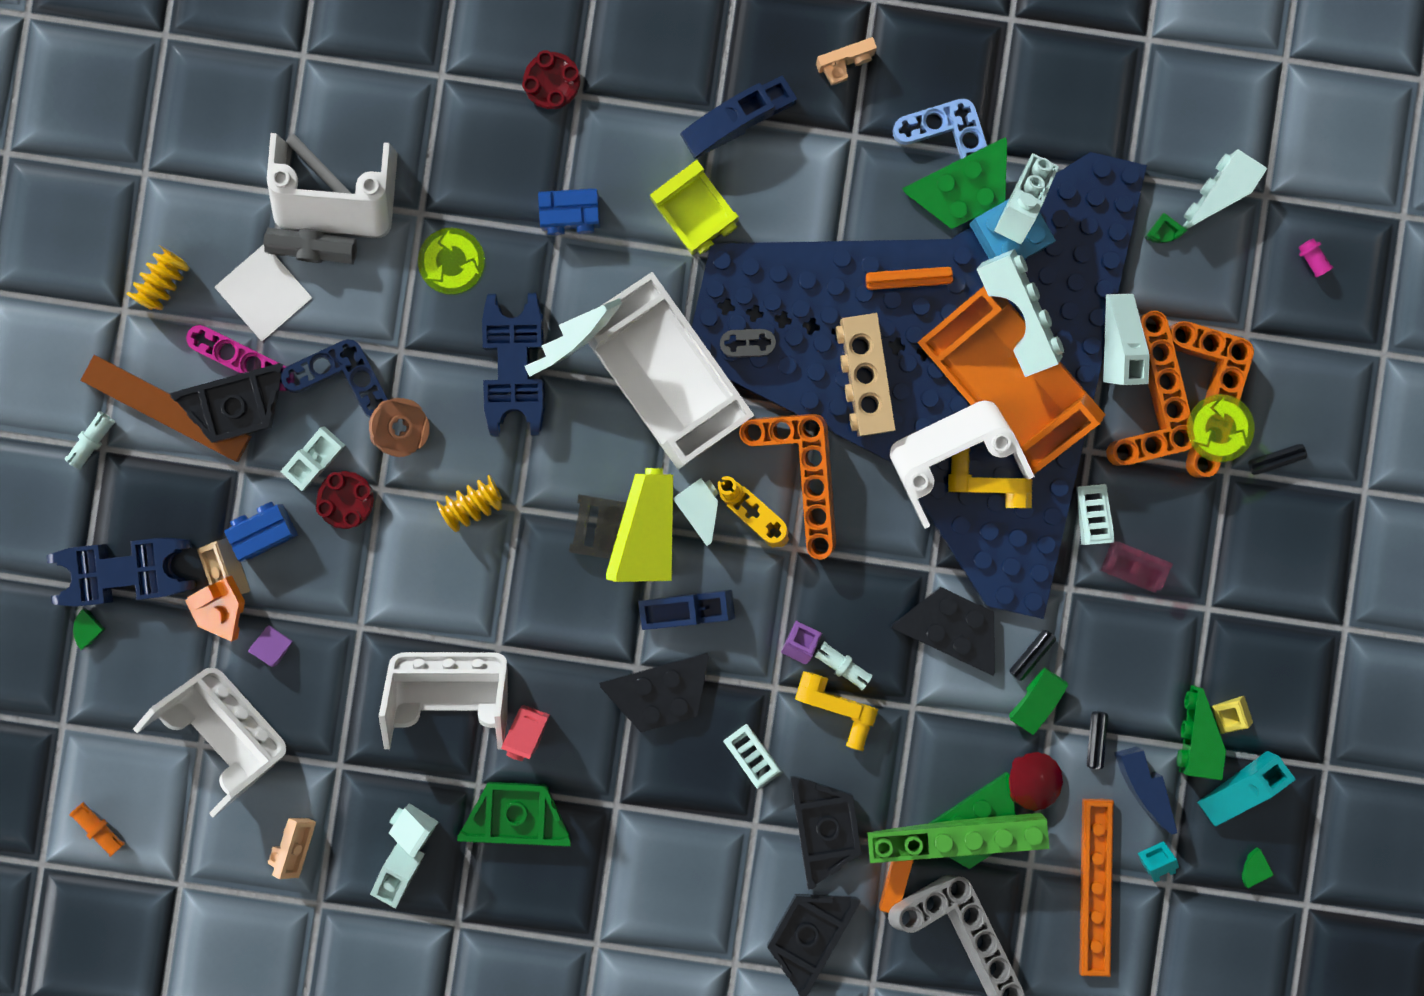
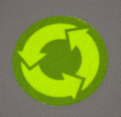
(451, 260)
(1220, 428)

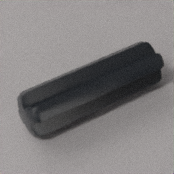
(1277, 459)
(1032, 655)
(1097, 740)

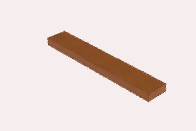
(155, 404)

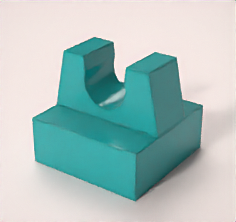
(1158, 861)

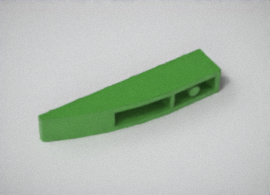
(960, 838)

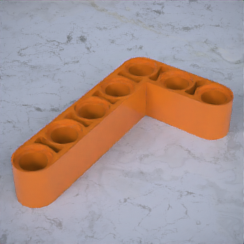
(1224, 364)
(1161, 398)
(808, 471)

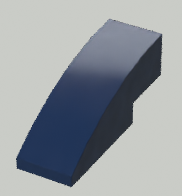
(687, 609)
(1146, 787)

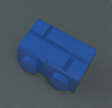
(569, 211)
(260, 532)

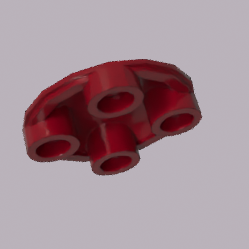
(551, 80)
(344, 500)
(1035, 781)

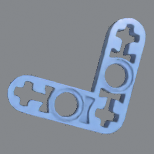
(949, 123)

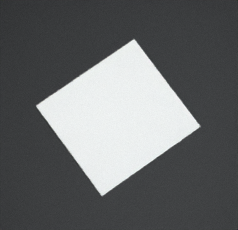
(263, 292)

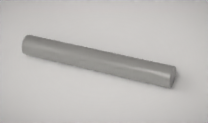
(317, 166)

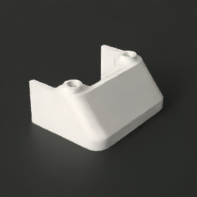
(335, 213)
(948, 437)
(445, 684)
(227, 724)

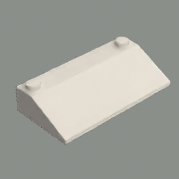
(668, 373)

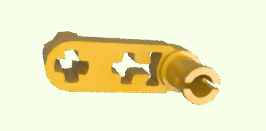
(1017, 490)
(764, 523)
(812, 692)

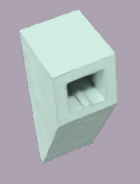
(1234, 181)
(1026, 199)
(1125, 343)

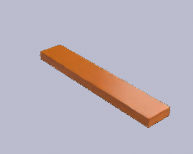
(1096, 887)

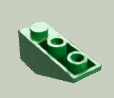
(1202, 746)

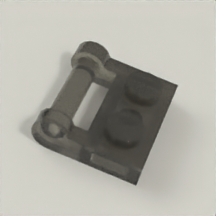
(607, 526)

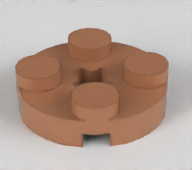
(413, 418)

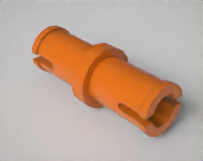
(96, 829)

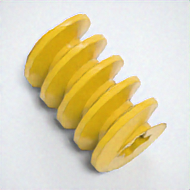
(159, 280)
(471, 504)

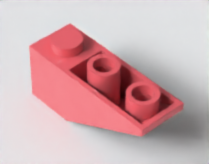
(525, 733)

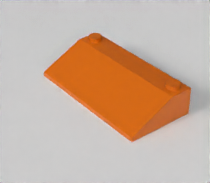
(977, 356)

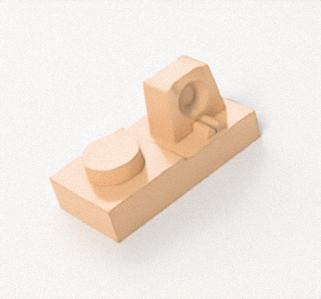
(835, 62)
(291, 853)

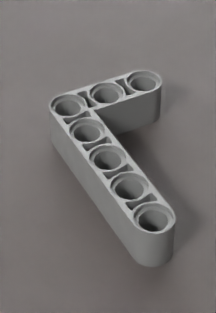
(968, 932)

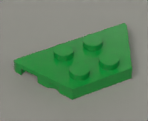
(965, 186)
(986, 802)
(515, 816)

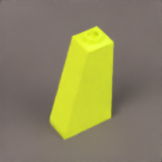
(645, 532)

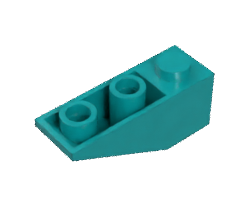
(1247, 788)

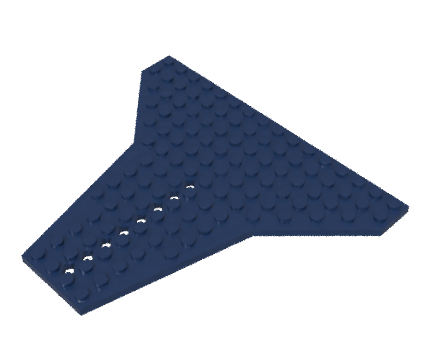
(1000, 549)

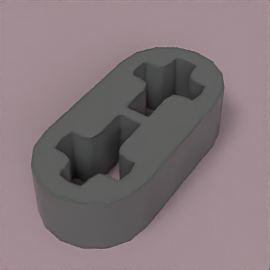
(747, 335)

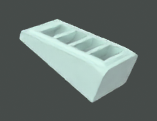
(1085, 526)
(775, 770)

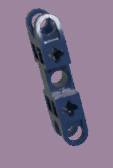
(512, 359)
(96, 574)

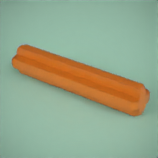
(909, 278)

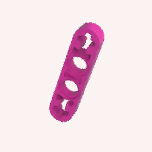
(241, 356)

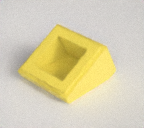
(1232, 715)

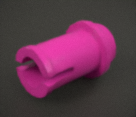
(1315, 257)

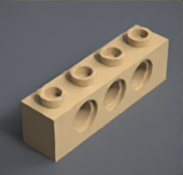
(866, 328)

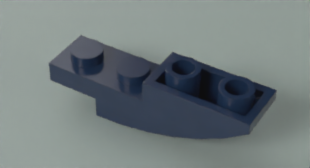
(736, 115)

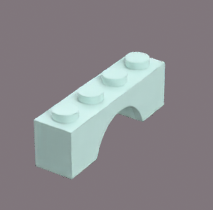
(1006, 278)

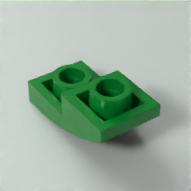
(1039, 701)

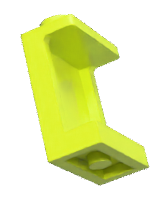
(694, 209)

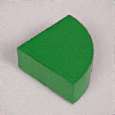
(1165, 230)
(86, 629)
(1255, 868)

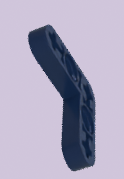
(338, 365)

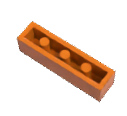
(895, 884)

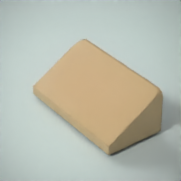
(220, 562)

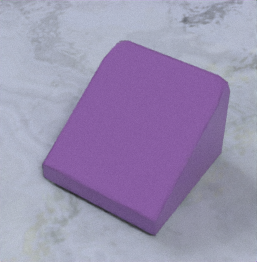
(801, 643)
(270, 646)

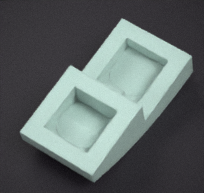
(313, 458)

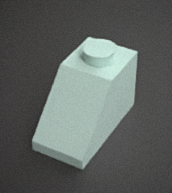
(700, 507)
(411, 828)
(396, 876)

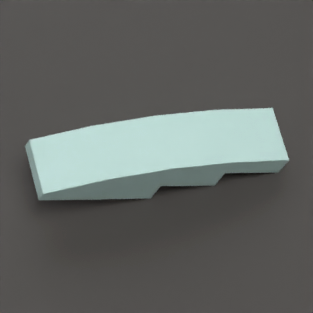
(575, 335)

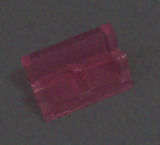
(1136, 566)

